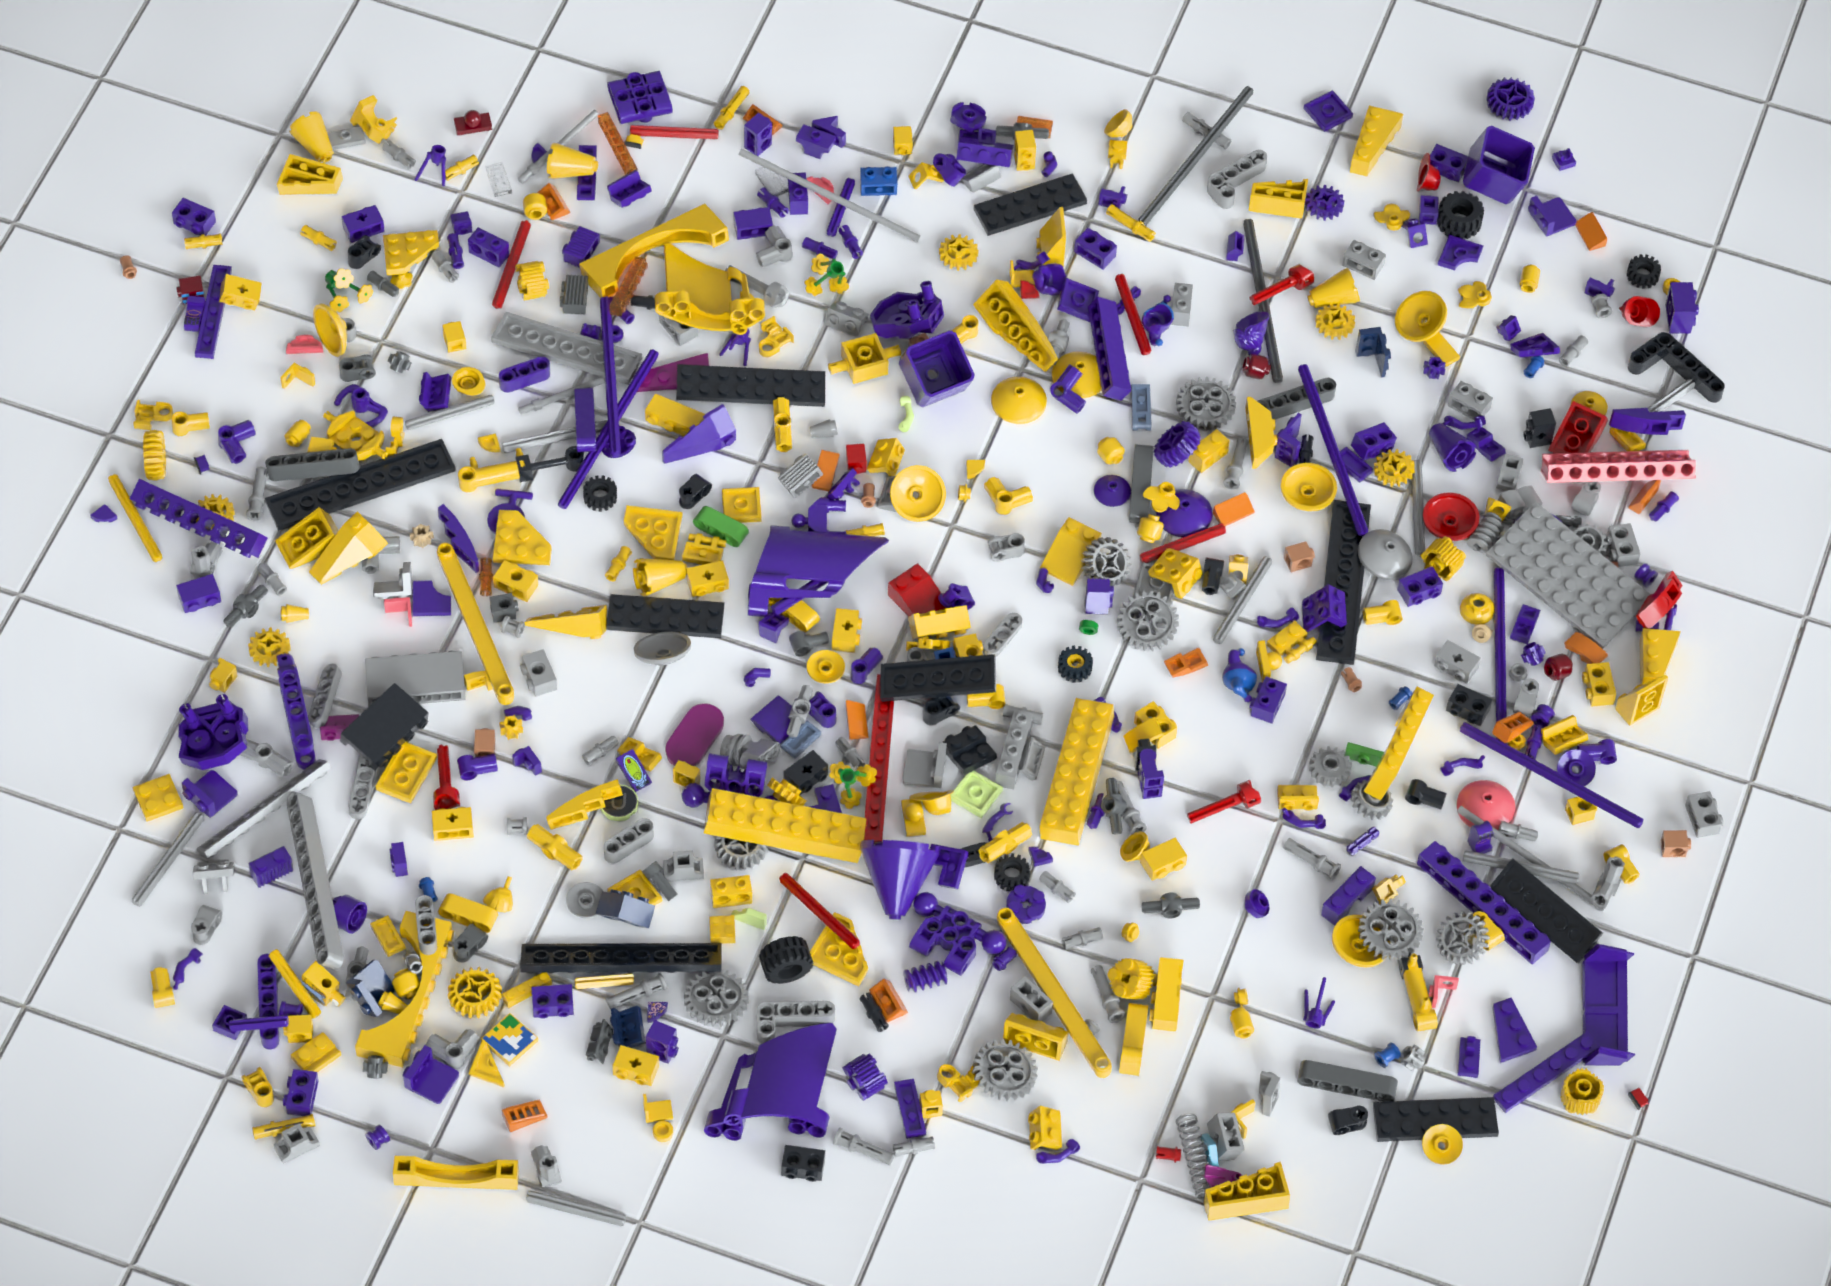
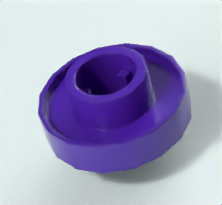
(1256, 903)

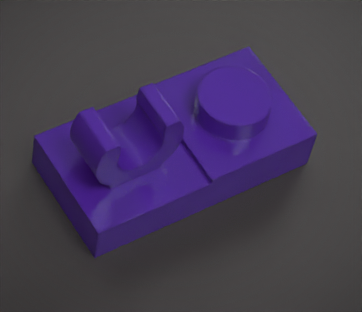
(844, 482)
(1469, 1057)

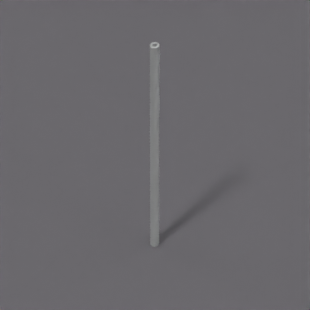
(836, 198)

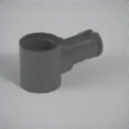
(804, 643)

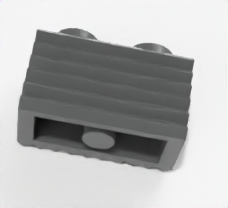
(575, 294)

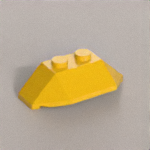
(1260, 431)

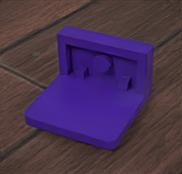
(1551, 215)
(1324, 606)
(209, 793)
(429, 1076)

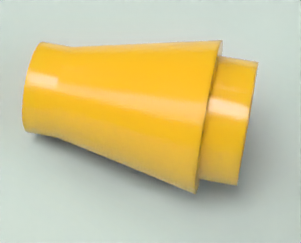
(293, 613)
(391, 1003)

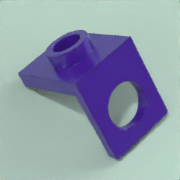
(1415, 226)

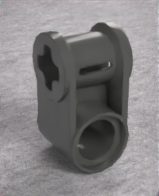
(355, 368)
(469, 943)

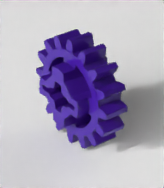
(1324, 202)

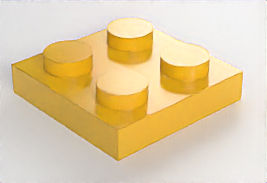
(157, 797)

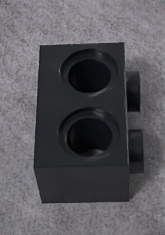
(1470, 703)
(804, 1158)

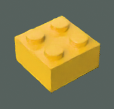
(685, 774)
(722, 929)

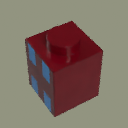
(190, 287)

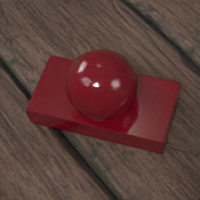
(472, 123)

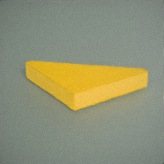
(485, 1066)

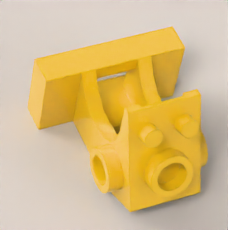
(369, 123)

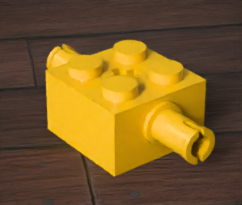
(864, 358)

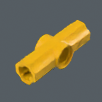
(782, 424)
(1005, 842)
(554, 847)

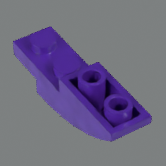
(1645, 422)

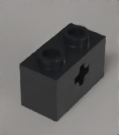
(1540, 428)
(807, 772)

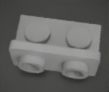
(1269, 1088)

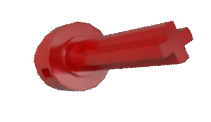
(1297, 277)
(1244, 795)
(445, 796)

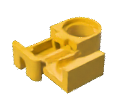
(776, 337)
(146, 413)
(397, 433)
(928, 644)
(962, 1086)

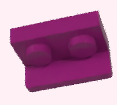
(335, 726)

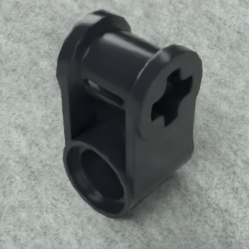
(362, 252)
(693, 491)
(942, 709)
(1347, 1120)

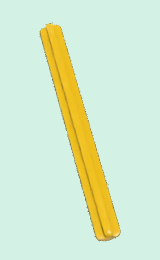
(135, 518)

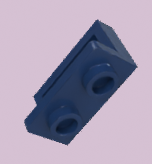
(627, 1027)

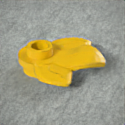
(1392, 216)
(1474, 295)
(1162, 497)

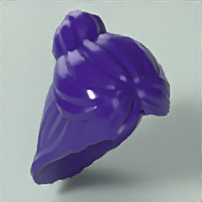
(1250, 332)

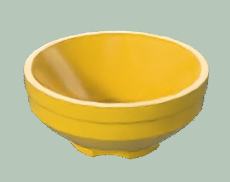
(1119, 124)
(1475, 614)

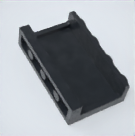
(385, 726)

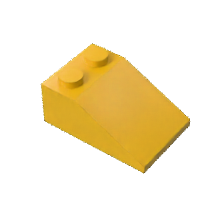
(1053, 238)
(307, 538)
(1066, 551)
(1642, 700)

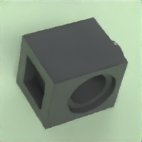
(504, 600)

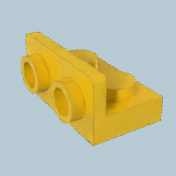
(1297, 797)

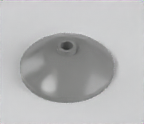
(1384, 561)
(662, 648)

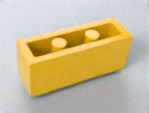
(672, 415)

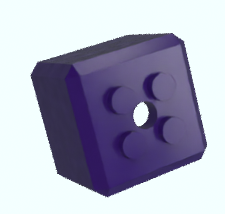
(1498, 165)
(946, 358)

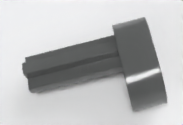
(653, 872)

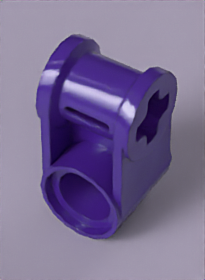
(949, 168)
(956, 596)
(820, 708)

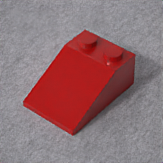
(1578, 430)
(915, 592)

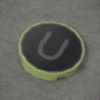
(621, 807)

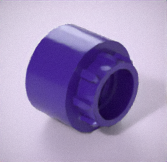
(349, 913)

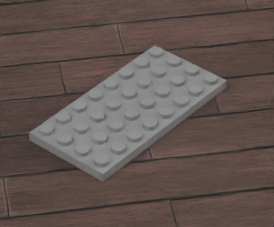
(1568, 575)

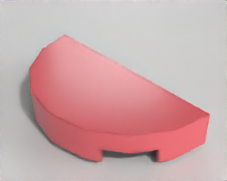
(824, 183)
(304, 344)

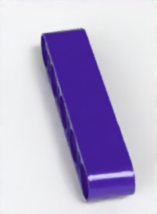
(585, 419)
(265, 993)

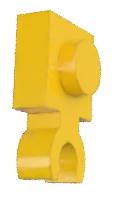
(1117, 152)

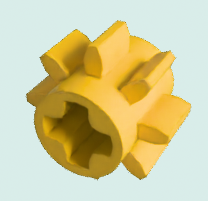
(511, 727)

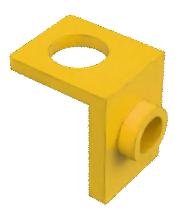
(926, 171)
(1016, 276)
(300, 372)
(1494, 506)
(1240, 563)
(657, 1110)
(1241, 1111)

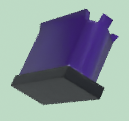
(201, 463)

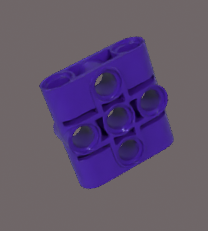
(639, 97)

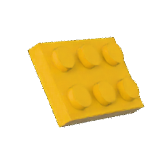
(406, 772)

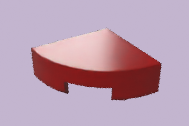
(1028, 290)

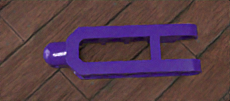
(297, 723)

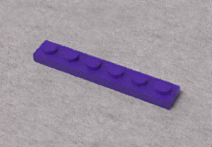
(212, 314)
(1546, 1072)

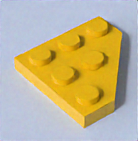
(408, 248)
(655, 530)
(519, 541)
(837, 957)

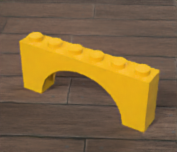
(1396, 751)

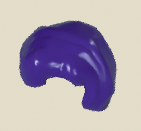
(1049, 278)

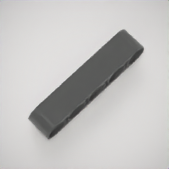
(1297, 399)
(312, 464)
(1140, 482)
(1347, 1081)

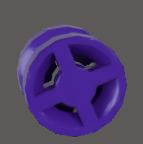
(1646, 575)
(1543, 715)
(377, 1137)

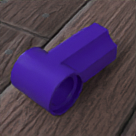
(865, 665)
(1602, 751)
(472, 766)

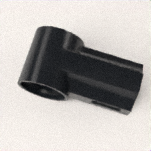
(1212, 572)
(1420, 793)

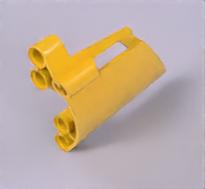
(702, 295)

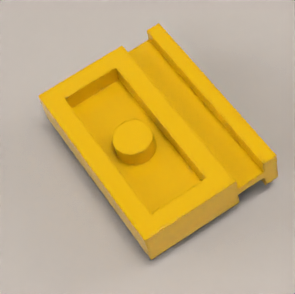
(316, 1053)

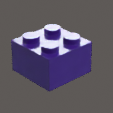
(1681, 307)

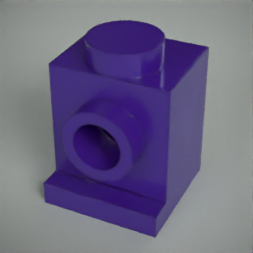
(1428, 209)

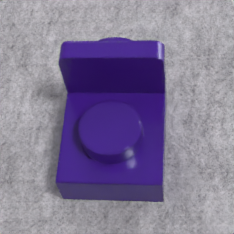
(1110, 197)
(461, 223)
(1596, 287)
(528, 757)

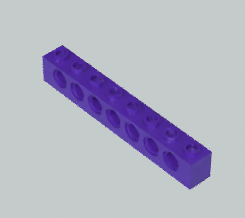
(145, 492)
(1471, 899)

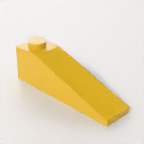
(349, 546)
(584, 623)

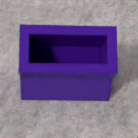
(1235, 246)

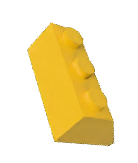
(1035, 1036)

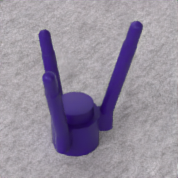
(437, 156)
(738, 339)
(1315, 1018)

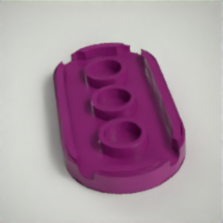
(695, 734)

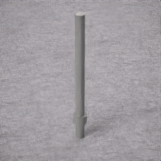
(533, 168)
(537, 404)

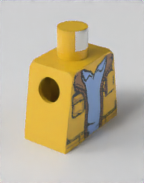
(322, 985)

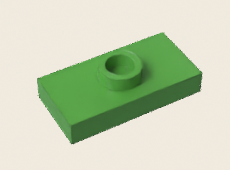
(1363, 754)

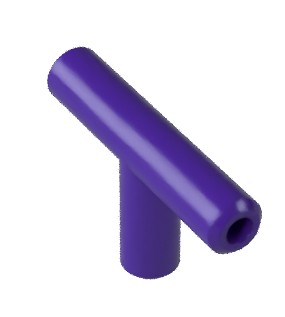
(514, 495)

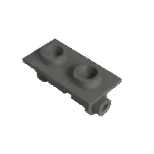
(601, 1034)

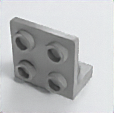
(396, 588)
(925, 767)

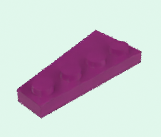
(665, 376)

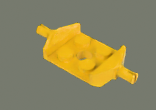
(348, 426)

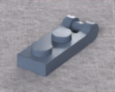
(1141, 406)

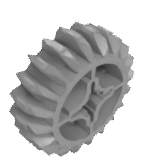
(1117, 553)
(738, 853)
(1470, 933)

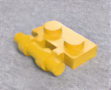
(703, 554)
(1288, 638)

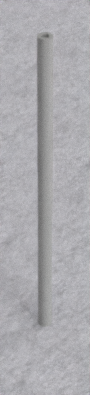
(1525, 854)

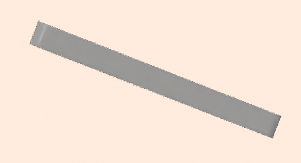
(315, 881)

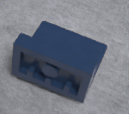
(1373, 342)

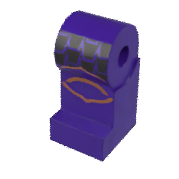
(194, 313)
(1480, 838)

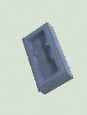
(807, 735)

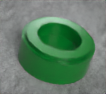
(1088, 627)

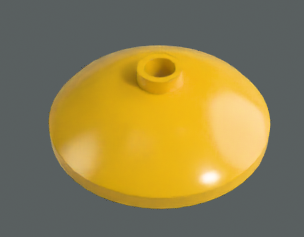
(1418, 309)
(330, 329)
(1089, 383)
(1015, 406)
(1308, 479)
(930, 493)
(1346, 939)

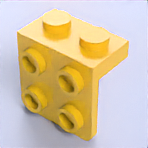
(1177, 569)

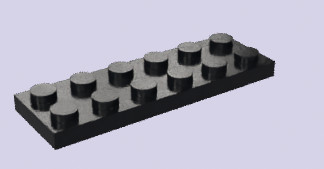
(1029, 204)
(665, 615)
(938, 678)
(1546, 910)
(1413, 1118)

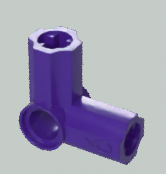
(1069, 398)
(236, 434)

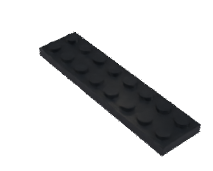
(750, 385)

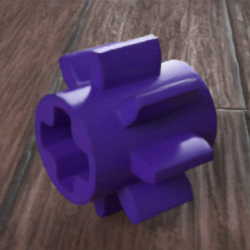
(1434, 368)
(1533, 654)

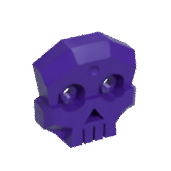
(908, 313)
(212, 734)

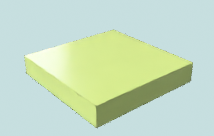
(976, 793)

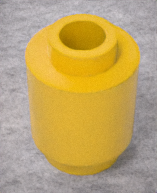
(1529, 278)
(297, 433)
(1241, 1022)

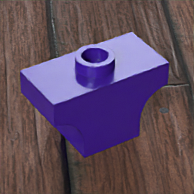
(815, 141)

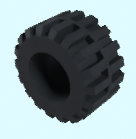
(1460, 204)
(786, 959)

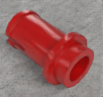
(1168, 1153)

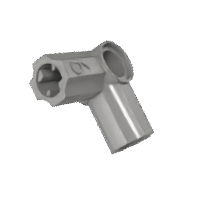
(780, 248)
(393, 547)
(205, 559)
(1608, 882)
(447, 1050)
(546, 1166)

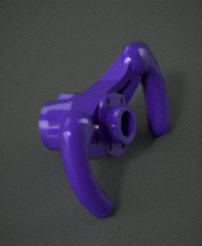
(362, 403)

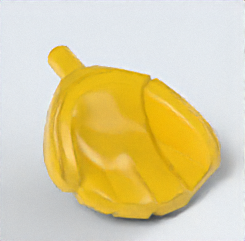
(500, 898)

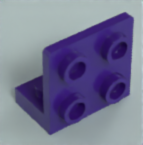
(1287, 445)

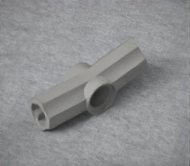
(272, 760)

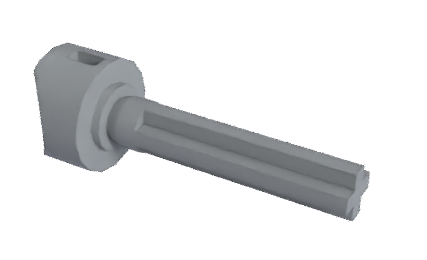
(769, 291)

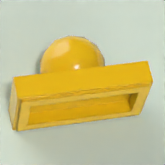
(1267, 661)
(913, 817)

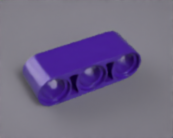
(524, 374)

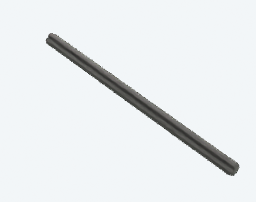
(1196, 155)
(1259, 282)

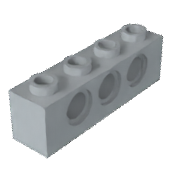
(1013, 749)

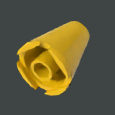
(313, 136)
(569, 162)
(1335, 290)
(657, 574)

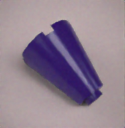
(1452, 447)

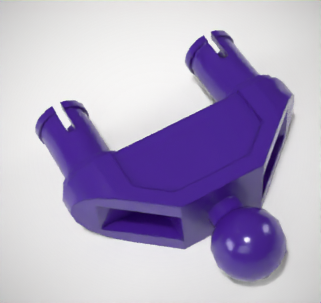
(818, 515)

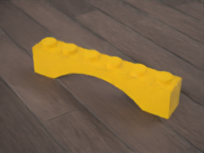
(490, 1175)

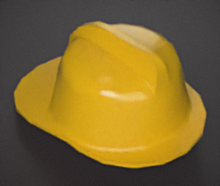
(935, 802)

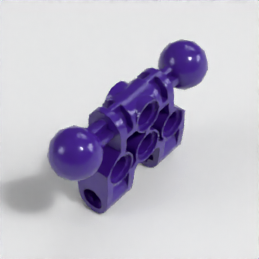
(694, 794)
(964, 935)

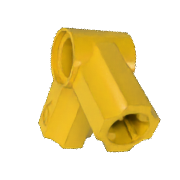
(1005, 499)

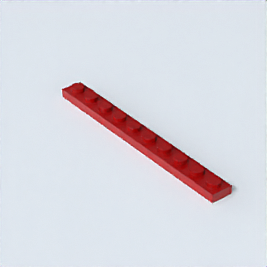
(880, 761)

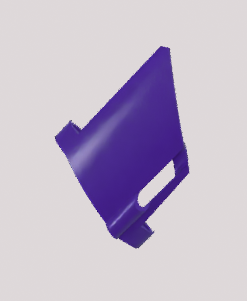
(806, 557)

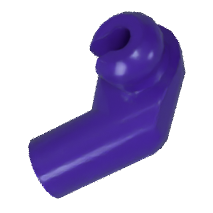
(1051, 163)
(1042, 583)
(755, 673)
(519, 710)

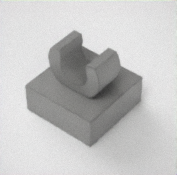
(1232, 585)

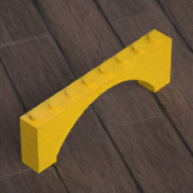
(694, 226)
(395, 1037)

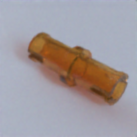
(486, 577)

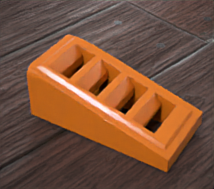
(1510, 728)
(513, 1125)

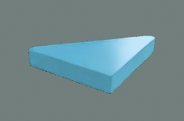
(1212, 1150)

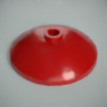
(1451, 509)

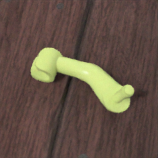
(906, 423)

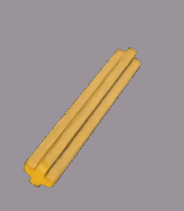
(294, 983)

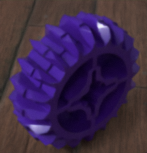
(1510, 98)
(1177, 444)

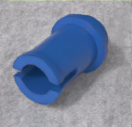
(1536, 363)
(1403, 695)
(426, 885)

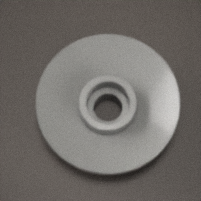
(583, 893)

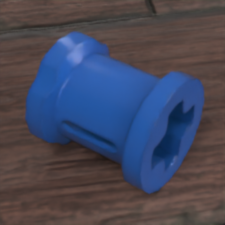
(1387, 1055)

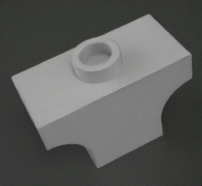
(1509, 472)
(683, 866)
(295, 1142)

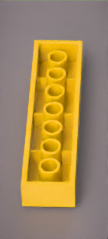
(1077, 771)
(784, 825)

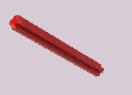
(513, 260)
(820, 911)

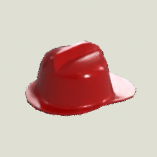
(1428, 176)
(1640, 311)

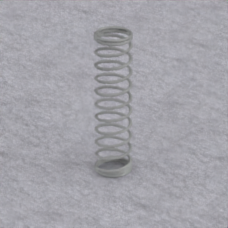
(1198, 1191)

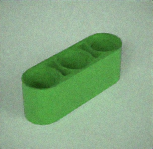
(721, 526)

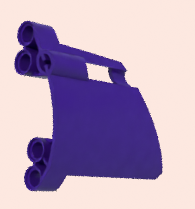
(782, 1084)

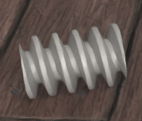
(1486, 533)

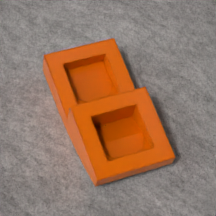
(827, 463)
(1586, 648)
(1186, 664)

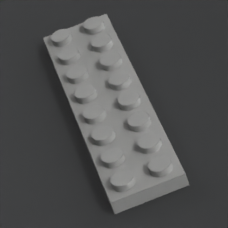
(563, 346)

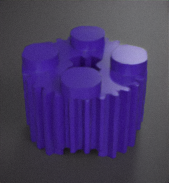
(864, 1076)

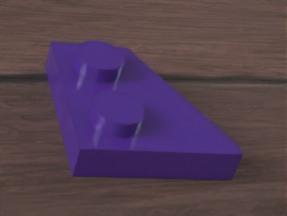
(1535, 346)

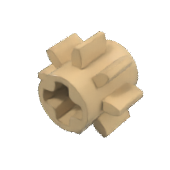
(421, 535)

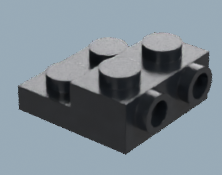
(969, 749)

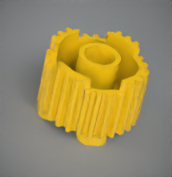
(531, 280)
(1443, 557)
(1131, 979)
(1581, 1092)

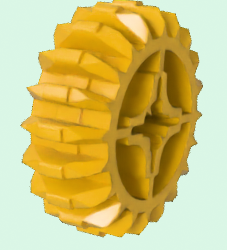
(154, 455)
(470, 1002)

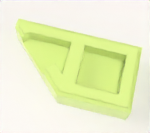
(751, 917)

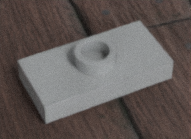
(346, 137)
(1032, 758)

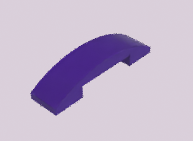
(587, 184)

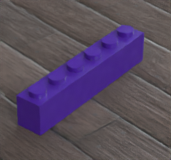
(1109, 348)

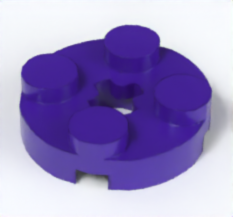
(961, 113)
(1026, 894)

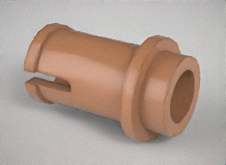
(129, 270)
(868, 499)
(1353, 682)

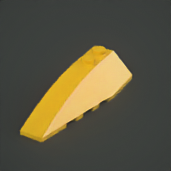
(1015, 323)

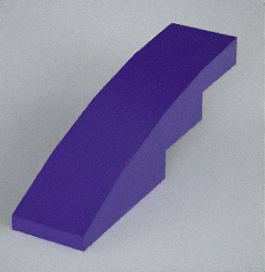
(459, 539)

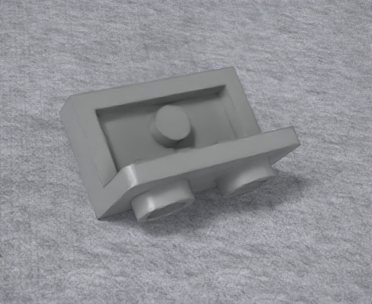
(845, 318)

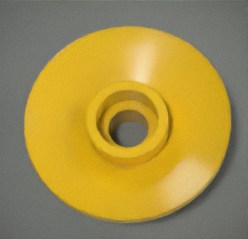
(1598, 402)
(825, 660)
(1449, 1137)

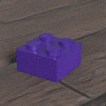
(398, 859)
(221, 1023)

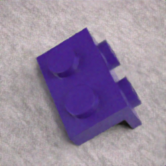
(628, 189)
(435, 391)

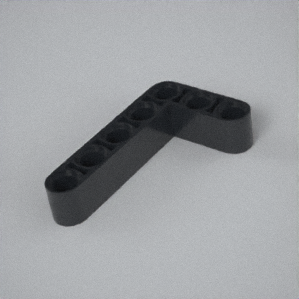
(1666, 347)

